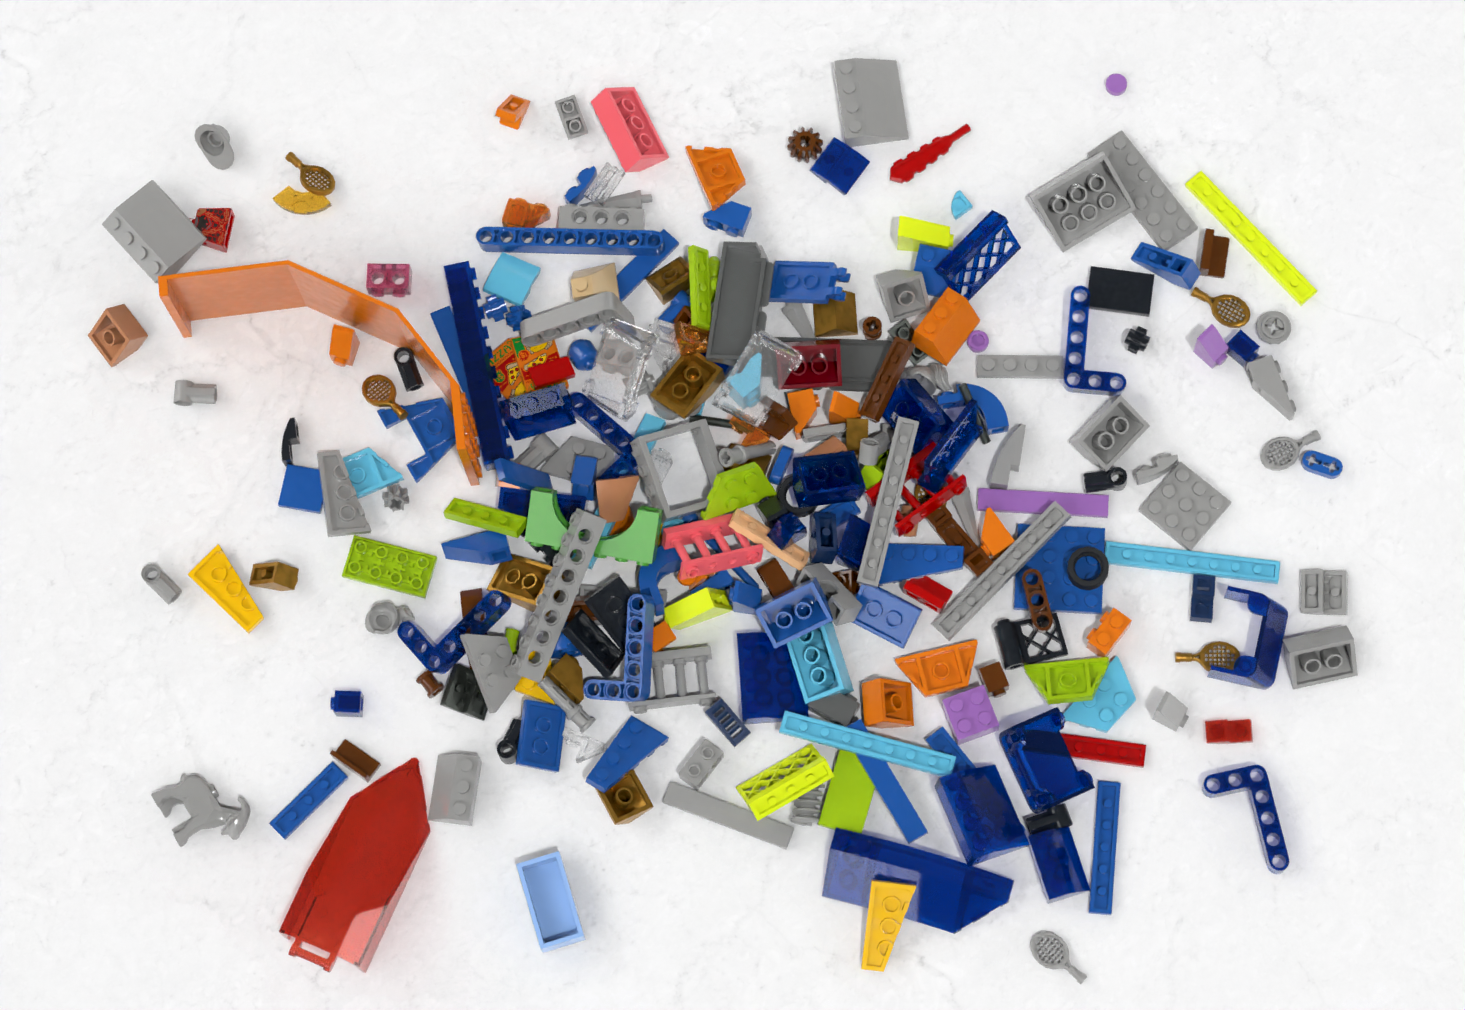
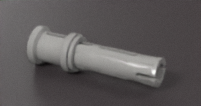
(741, 454)
(573, 711)

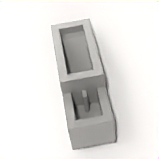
(1008, 460)

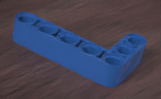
(632, 657)

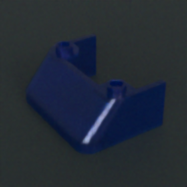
(1262, 668)

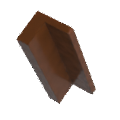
(887, 379)

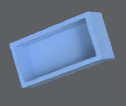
(550, 902)

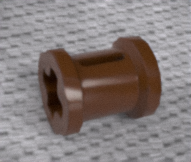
(876, 333)
(430, 684)

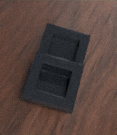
(290, 438)

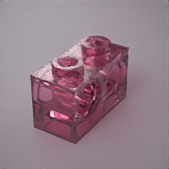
(390, 274)

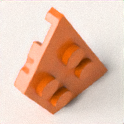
(717, 173)
(940, 669)

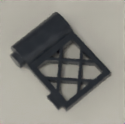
(1013, 645)

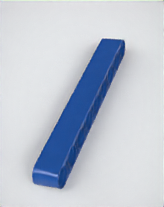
(580, 245)

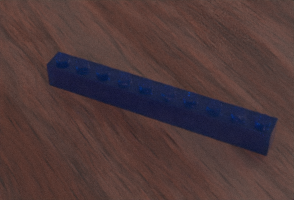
(477, 363)

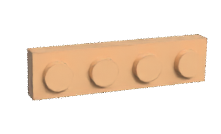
(758, 532)

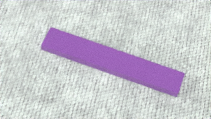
(1037, 502)

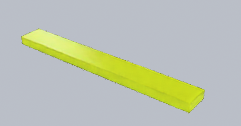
(1251, 238)

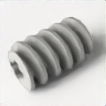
(806, 807)

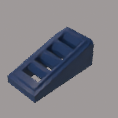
(733, 718)

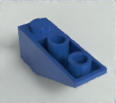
(479, 548)

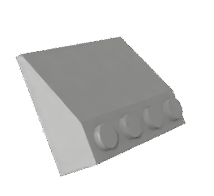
(870, 101)
(1082, 201)
(154, 231)

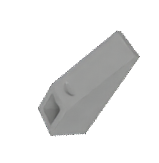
(1267, 383)

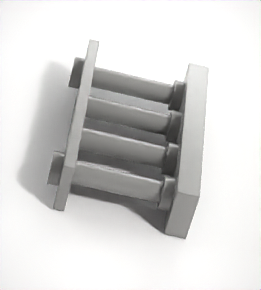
(678, 659)

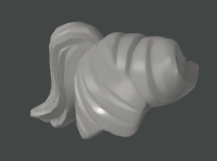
(929, 377)
(386, 618)

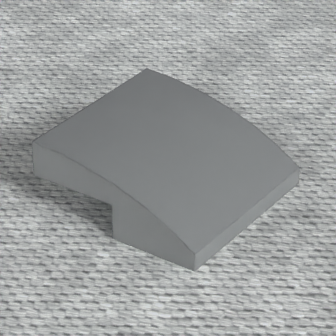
(1324, 592)

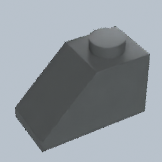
(836, 708)

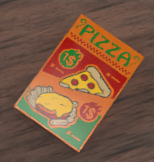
(533, 356)
(507, 371)

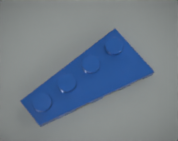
(625, 753)

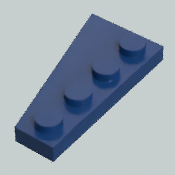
(917, 561)

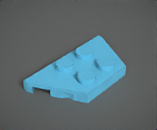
(370, 472)
(1109, 703)

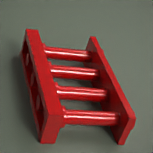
(921, 511)

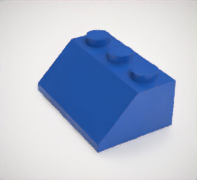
(794, 612)

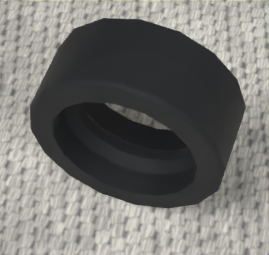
(799, 512)
(1092, 552)

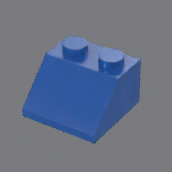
(927, 259)

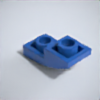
(584, 179)

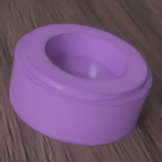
(1116, 84)
(978, 341)

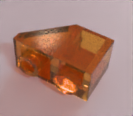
(524, 214)

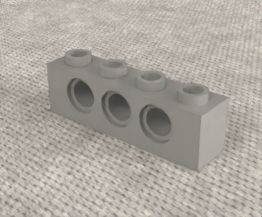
(571, 212)

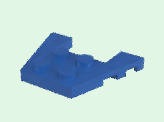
(433, 428)

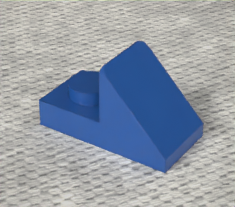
(584, 476)

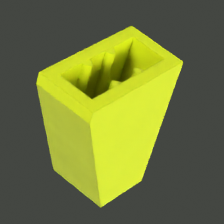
(915, 232)
(697, 608)

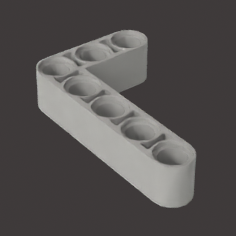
(573, 318)

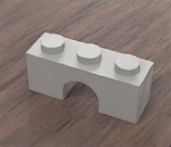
(842, 603)

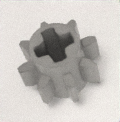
(396, 497)

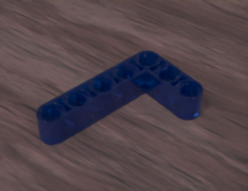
(1079, 350)
(613, 439)
(442, 649)
(1259, 809)

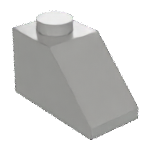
(1171, 712)

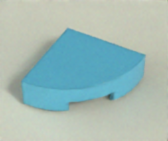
(960, 205)

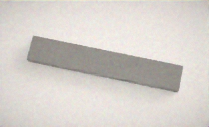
(728, 815)

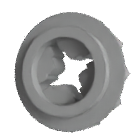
(1268, 319)

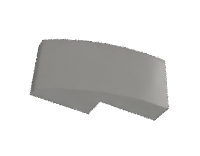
(571, 117)
(1162, 466)

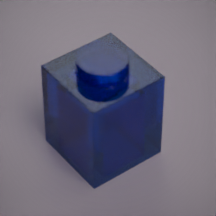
(1243, 349)
(347, 703)

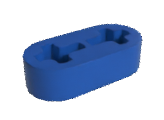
(1322, 459)
(781, 465)

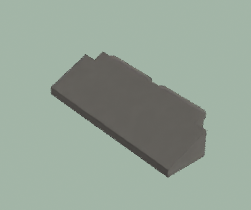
(740, 294)
(859, 362)

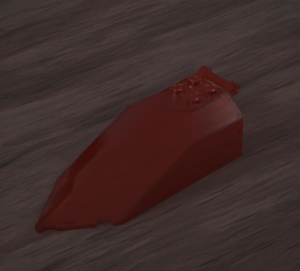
(360, 871)

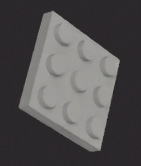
(1185, 506)

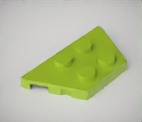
(737, 489)
(1068, 680)

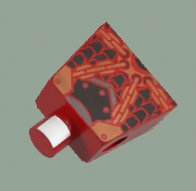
(216, 226)

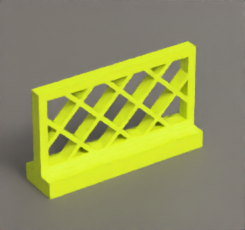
(783, 791)

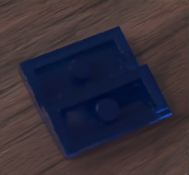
(839, 165)

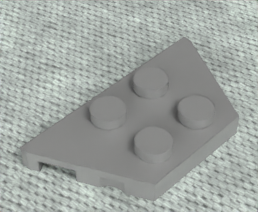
(563, 461)
(491, 664)

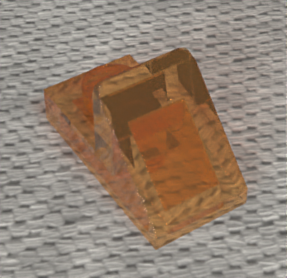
(691, 339)
(754, 434)

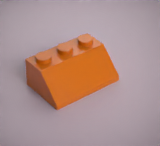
(946, 327)

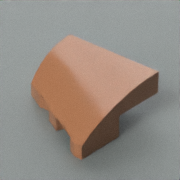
(615, 496)

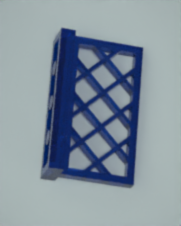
(971, 248)
(951, 449)

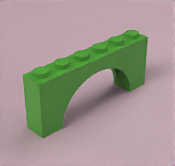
(637, 543)

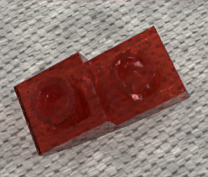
(1229, 731)

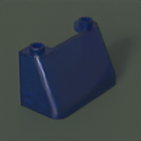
(1043, 761)

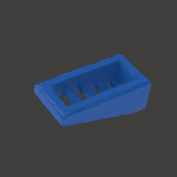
(721, 580)

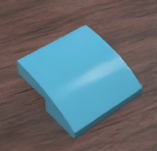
(511, 279)

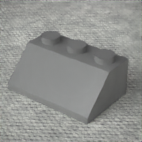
(1110, 433)
(1320, 657)
(455, 789)

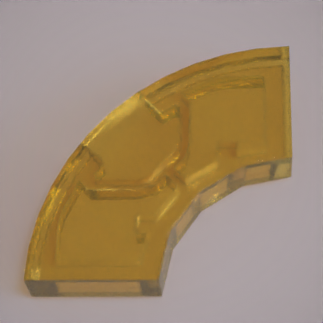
(301, 202)

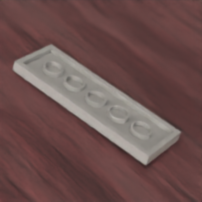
(1156, 206)

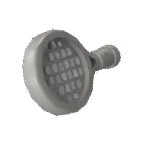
(1315, 436)
(1079, 976)

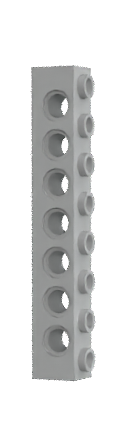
(560, 607)

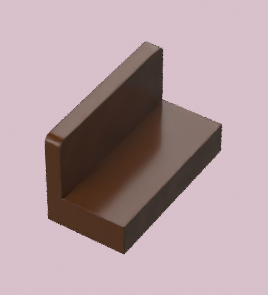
(1214, 255)
(779, 421)
(356, 760)

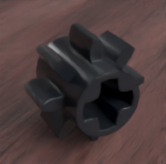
(1137, 340)

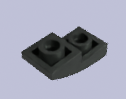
(905, 331)

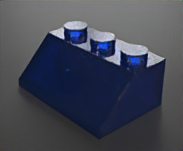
(915, 403)
(537, 411)
(827, 479)
(1058, 864)

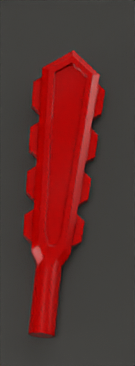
(916, 162)

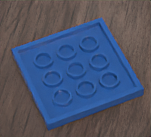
(1052, 564)

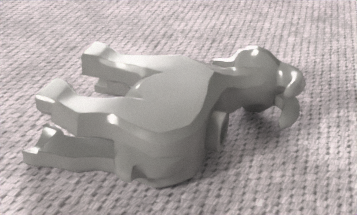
(203, 807)

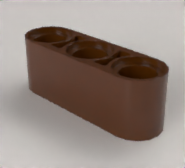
(774, 577)
(1037, 590)

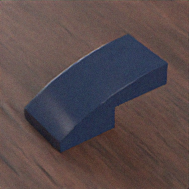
(1202, 598)

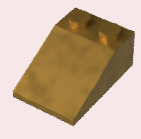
(688, 384)
(522, 581)

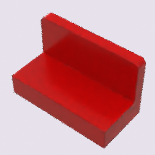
(928, 593)

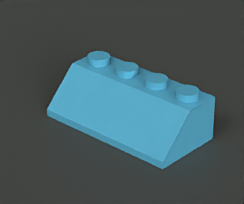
(819, 664)

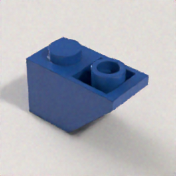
(730, 217)
(745, 597)

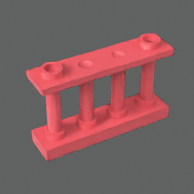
(704, 530)

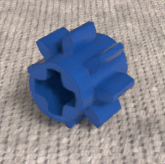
(495, 308)
(516, 316)

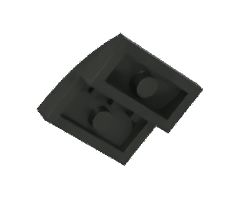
(464, 693)

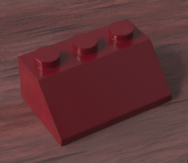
(819, 365)

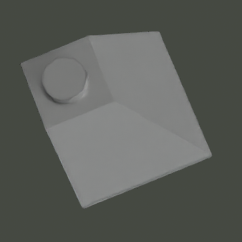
(903, 294)

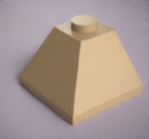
(594, 281)

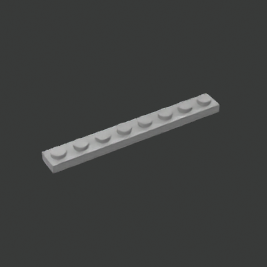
(887, 502)
(1002, 570)

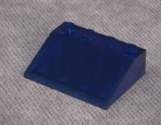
(767, 680)
(981, 814)

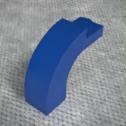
(987, 404)
(666, 562)

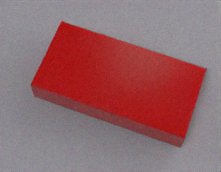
(551, 372)

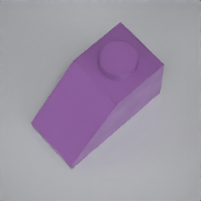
(1211, 347)

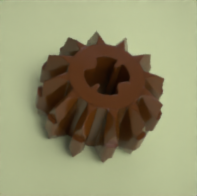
(805, 152)

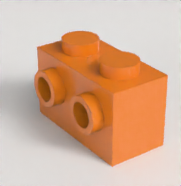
(1109, 632)

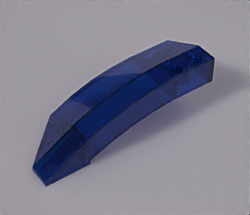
(946, 890)

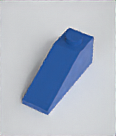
(1167, 265)

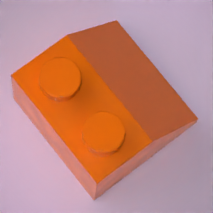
(887, 703)

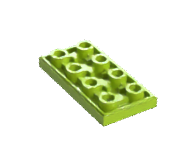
(389, 566)
(847, 795)

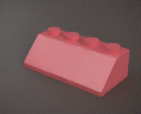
(629, 128)

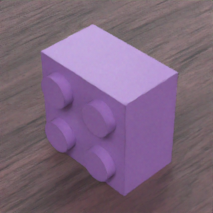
(970, 715)

